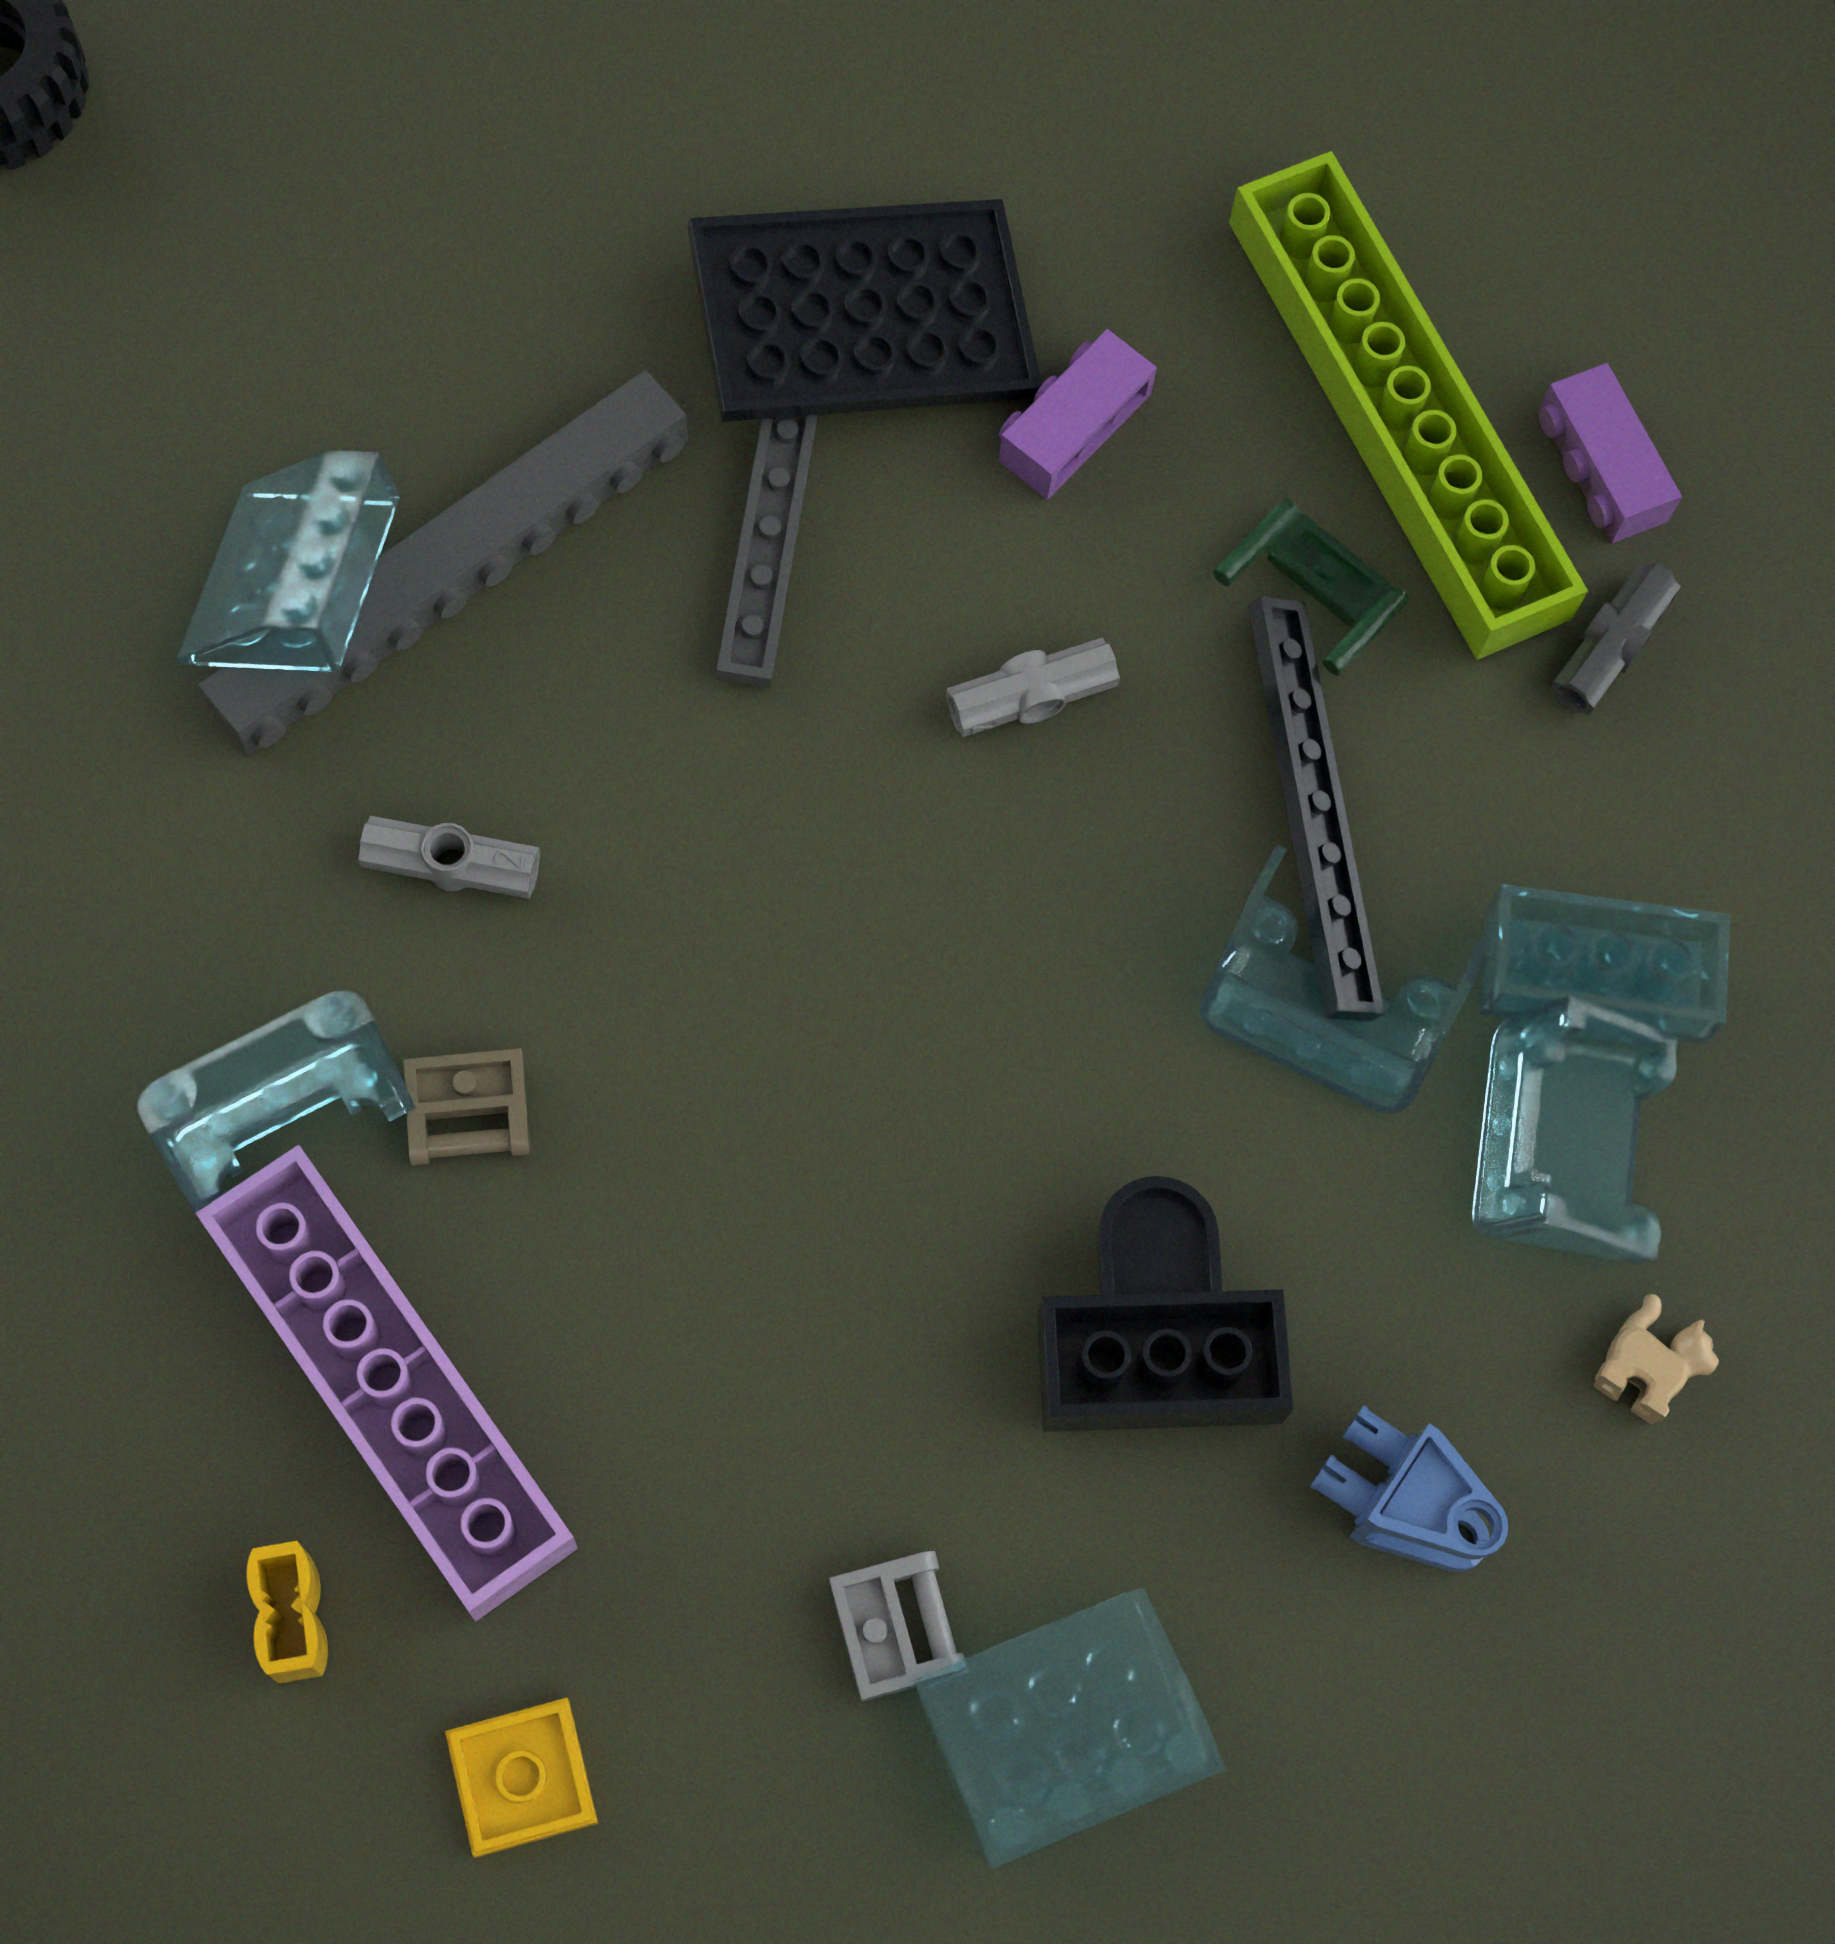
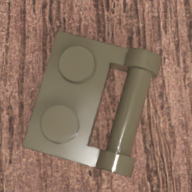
(464, 1088)

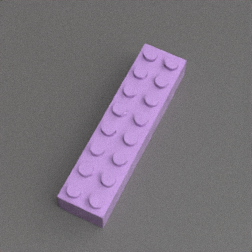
(388, 1382)

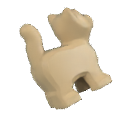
(1650, 1365)

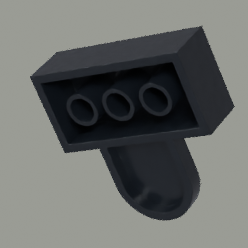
(1162, 1333)

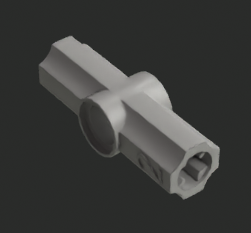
(1032, 687)
(414, 848)

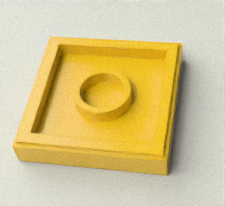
(521, 1777)

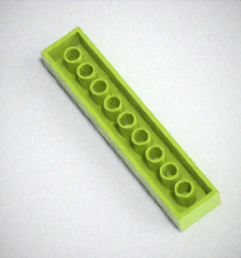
(1406, 406)

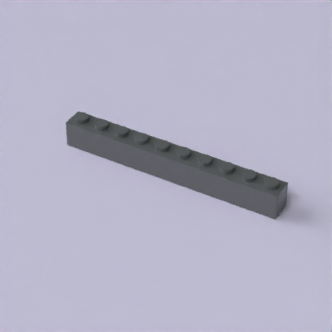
(466, 550)

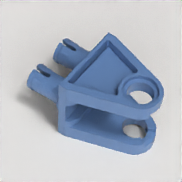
(1419, 1501)

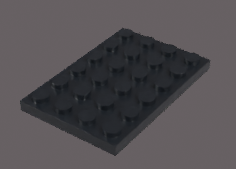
(862, 309)

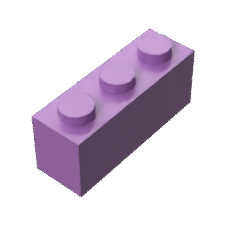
(1075, 413)
(1608, 453)

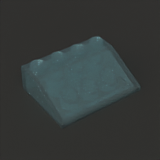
(294, 566)
(1067, 1727)

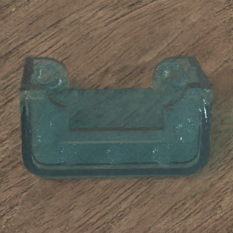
(265, 1083)
(1566, 1130)

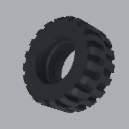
(44, 83)

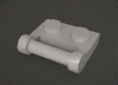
(877, 1629)

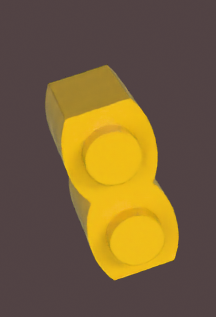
(287, 1594)

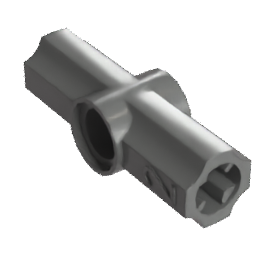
(1615, 637)

